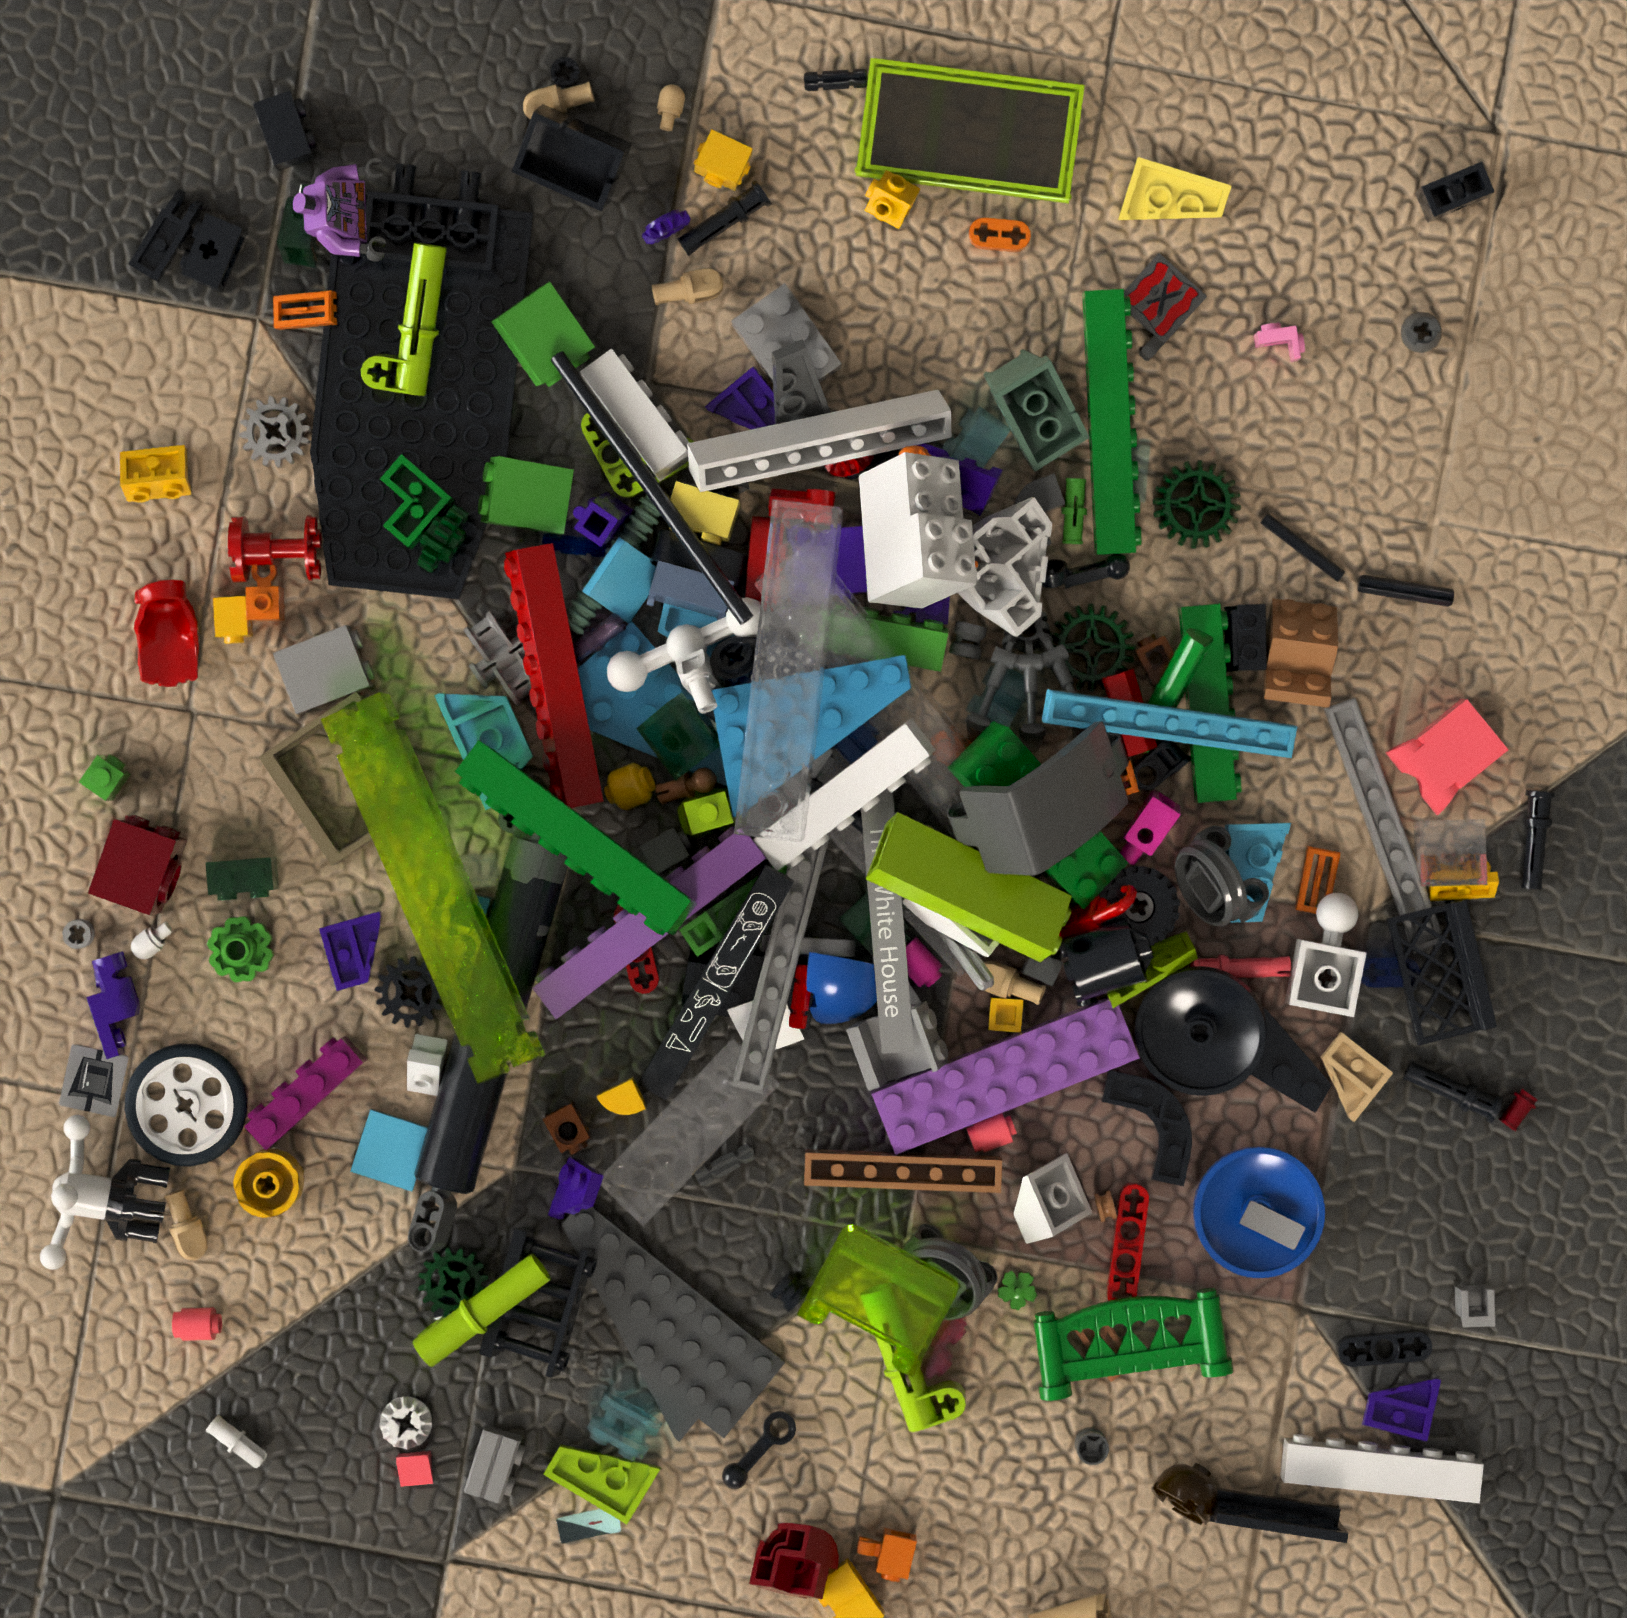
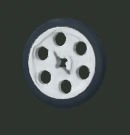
(210, 1141)

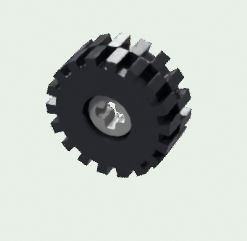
(1159, 894)

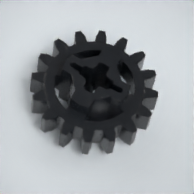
(399, 980)

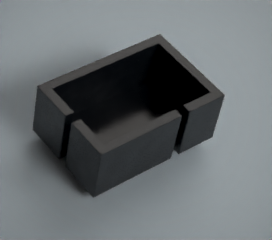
(571, 157)

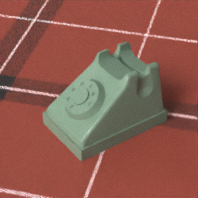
(1036, 408)

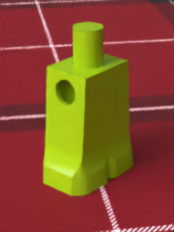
(706, 813)

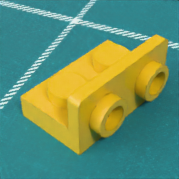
(154, 473)

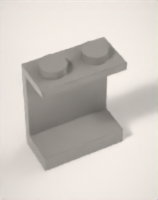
(324, 668)
(881, 1068)

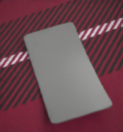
(1272, 1225)

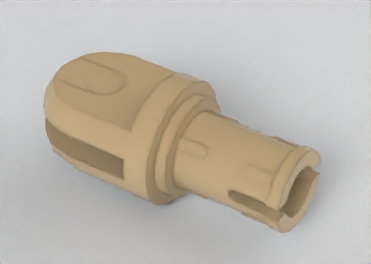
(558, 98)
(692, 287)
(1009, 983)
(187, 1229)

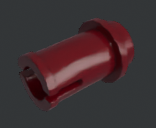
(1518, 1109)

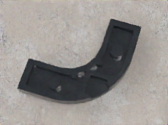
(1167, 1115)

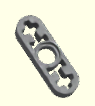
(825, 946)

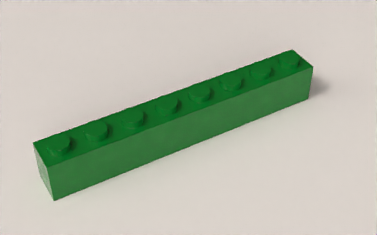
(1109, 421)

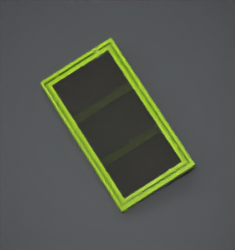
(970, 130)

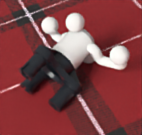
(103, 1197)

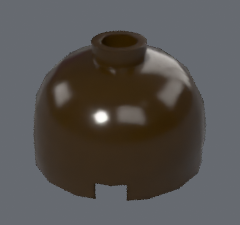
(1188, 1491)

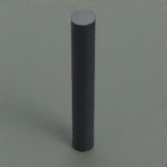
(1302, 547)

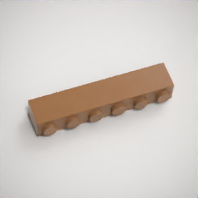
(903, 1170)

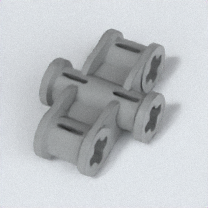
(497, 649)

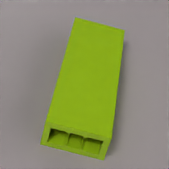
(956, 885)

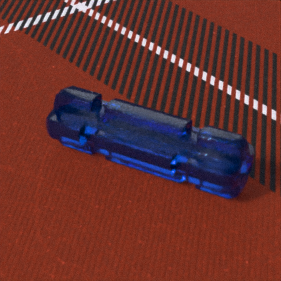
(574, 545)

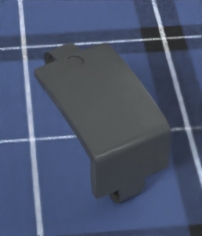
(1048, 810)

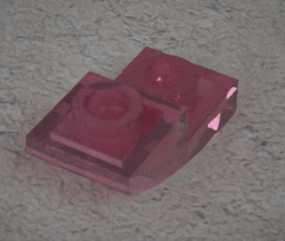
(940, 1355)

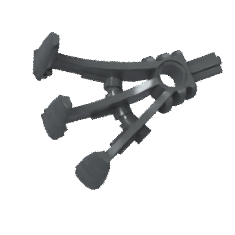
(1050, 657)

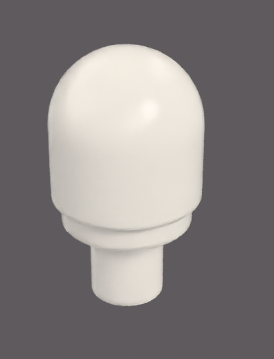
(150, 941)

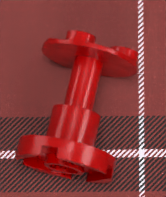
(262, 548)

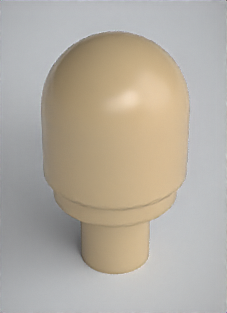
(670, 105)

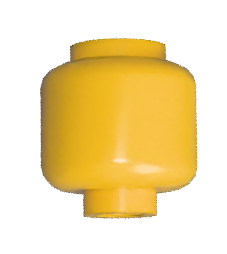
(629, 786)

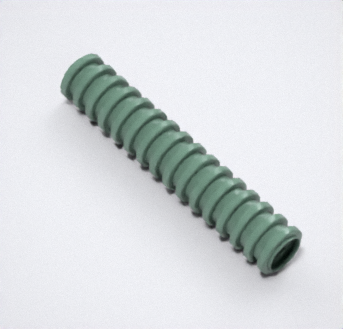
(633, 533)

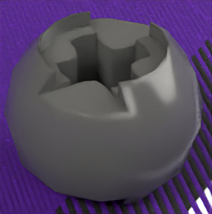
(1410, 337)

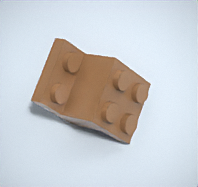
(1300, 652)

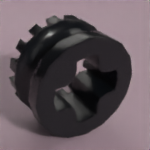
(555, 69)

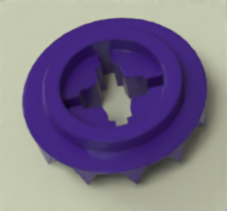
(665, 226)

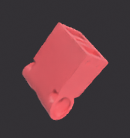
(1448, 754)

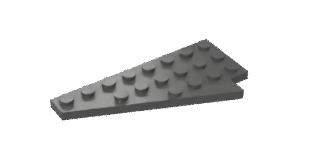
(681, 1341)

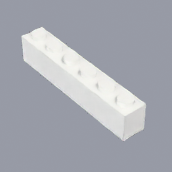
(854, 789)
(1381, 1469)

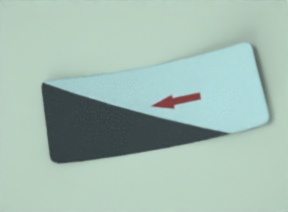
(586, 1525)

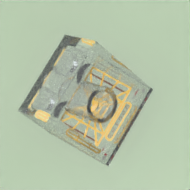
(1451, 852)

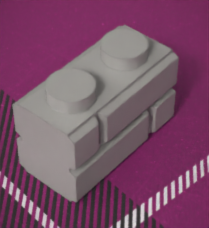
(494, 1463)

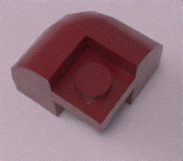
(795, 1561)

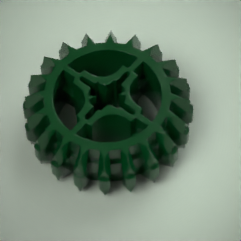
(1224, 506)
(1119, 647)

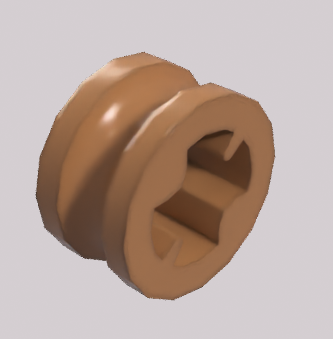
(1105, 1206)

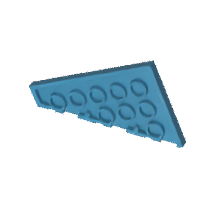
(847, 701)
(618, 712)

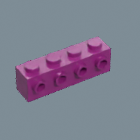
(304, 1093)

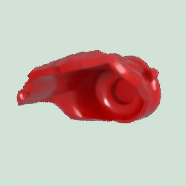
(166, 634)

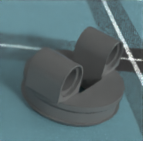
(1213, 882)
(973, 1276)

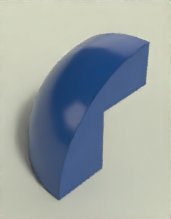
(840, 988)

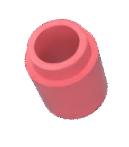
(991, 1133)
(196, 1324)

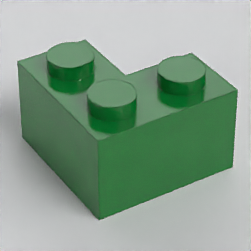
(421, 502)

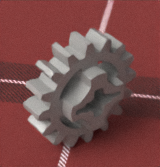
(266, 444)

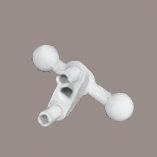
(688, 649)

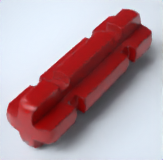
(800, 999)

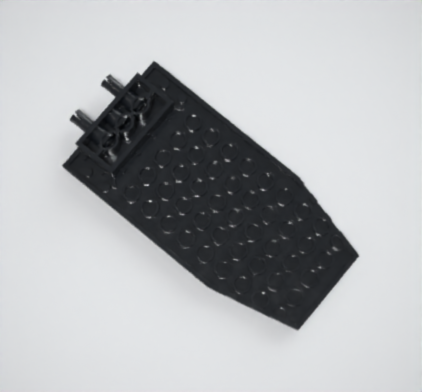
(467, 392)

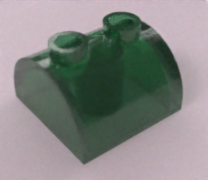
(679, 736)

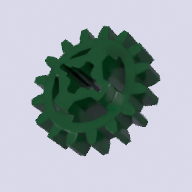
(443, 538)
(445, 1269)

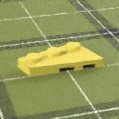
(1171, 194)

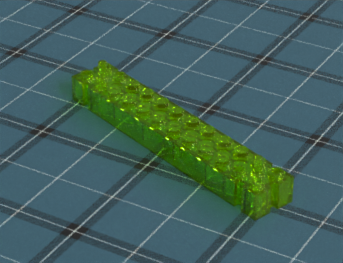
(433, 887)

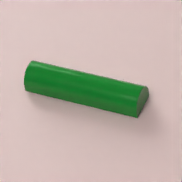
(1181, 669)

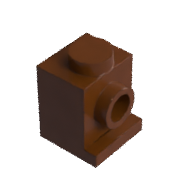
(1147, 646)

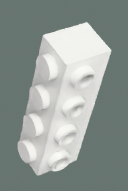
(635, 413)

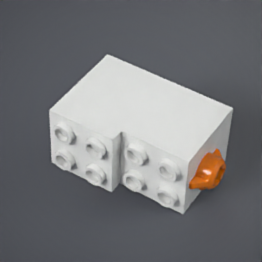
(915, 530)

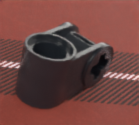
(1161, 763)

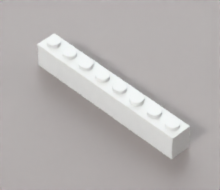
(819, 440)

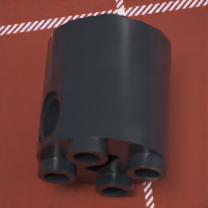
(1106, 959)

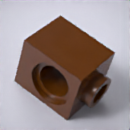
(567, 1113)

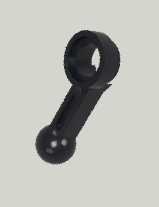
(1058, 573)
(736, 1474)

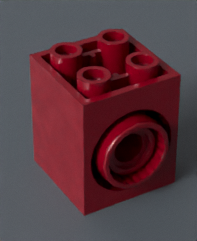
(139, 865)

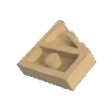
(1353, 1074)

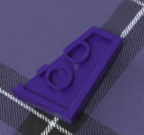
(975, 482)

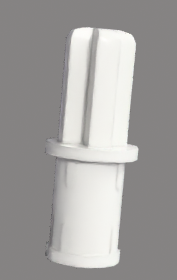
(237, 1442)

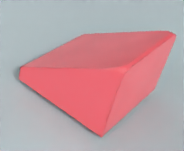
(414, 1468)

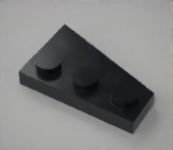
(1289, 1069)

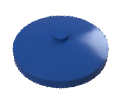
(1272, 1181)

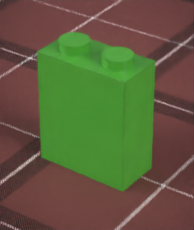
(539, 330)
(525, 495)

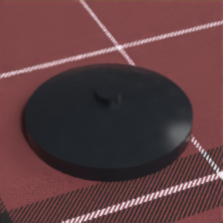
(1201, 1031)

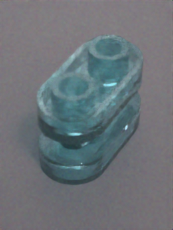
(630, 1444)

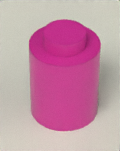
(922, 964)

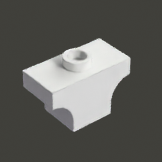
(426, 1064)

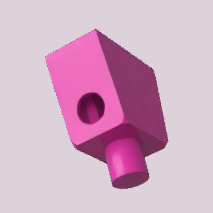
(1156, 814)

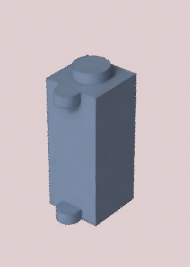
(685, 590)

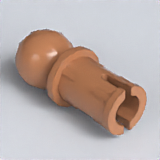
(702, 780)

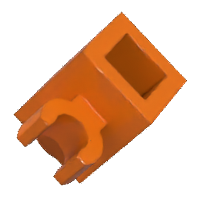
(265, 600)
(892, 1553)

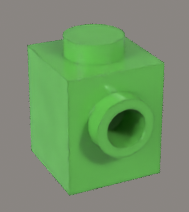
(105, 776)

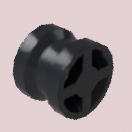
(789, 1291)

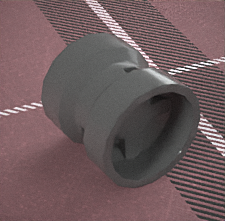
(970, 633)
(1096, 1450)

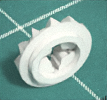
(420, 1419)

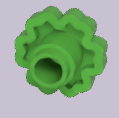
(240, 949)

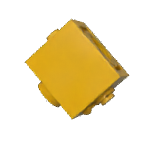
(722, 161)

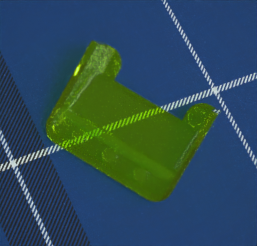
(882, 1294)

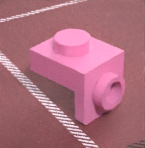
(1273, 334)

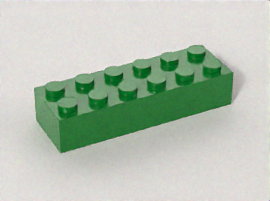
(1002, 759)

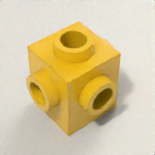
(891, 198)

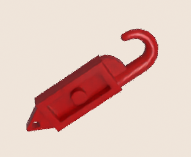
(1097, 912)

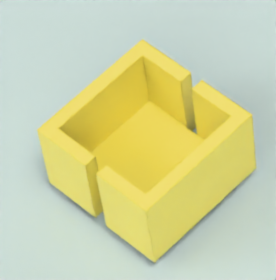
(706, 512)

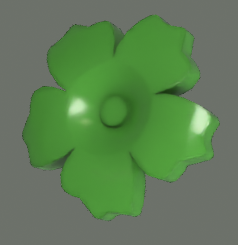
(1017, 1289)

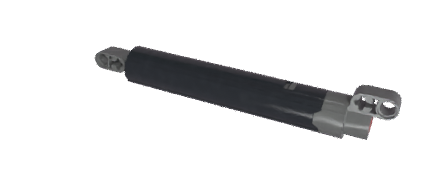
(463, 1107)

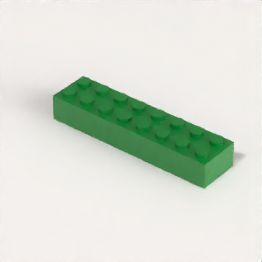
(575, 837)

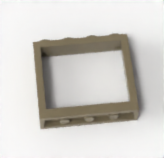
(295, 796)

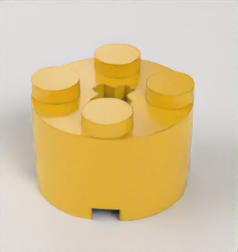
(251, 1189)

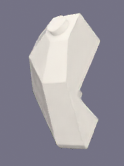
(1010, 565)

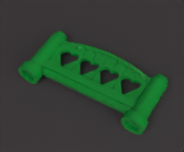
(1201, 1344)

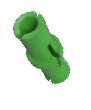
(1074, 488)

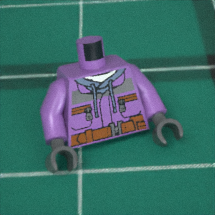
(336, 210)

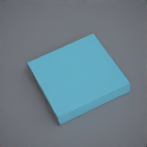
(622, 580)
(389, 1150)

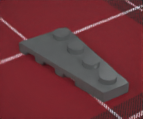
(796, 385)

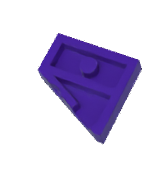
(351, 949)
(576, 1188)

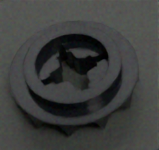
(733, 648)

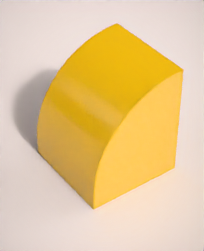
(623, 1098)

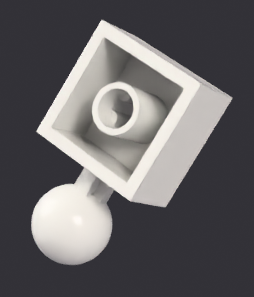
(1336, 915)

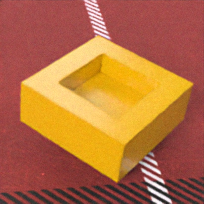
(1005, 1014)

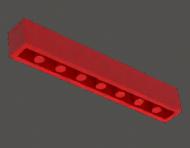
(553, 675)

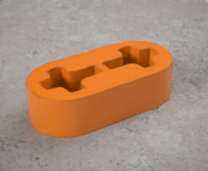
(999, 226)

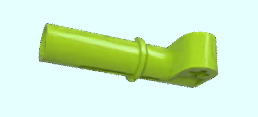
(413, 367)
(476, 1314)
(916, 1399)

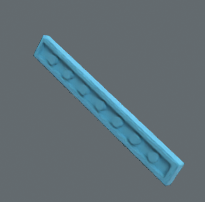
(1170, 723)

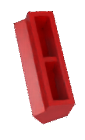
(1125, 687)

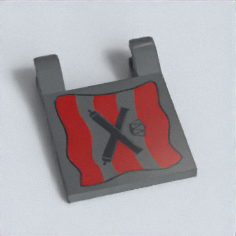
(1161, 302)

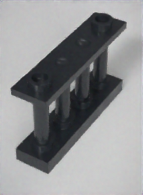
(496, 1337)

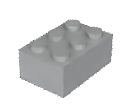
(778, 323)

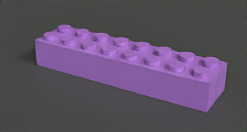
(630, 937)
(1004, 1075)

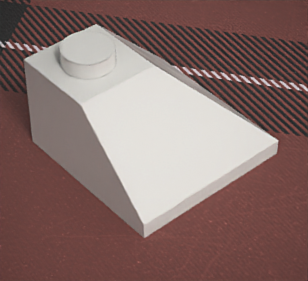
(1050, 1200)

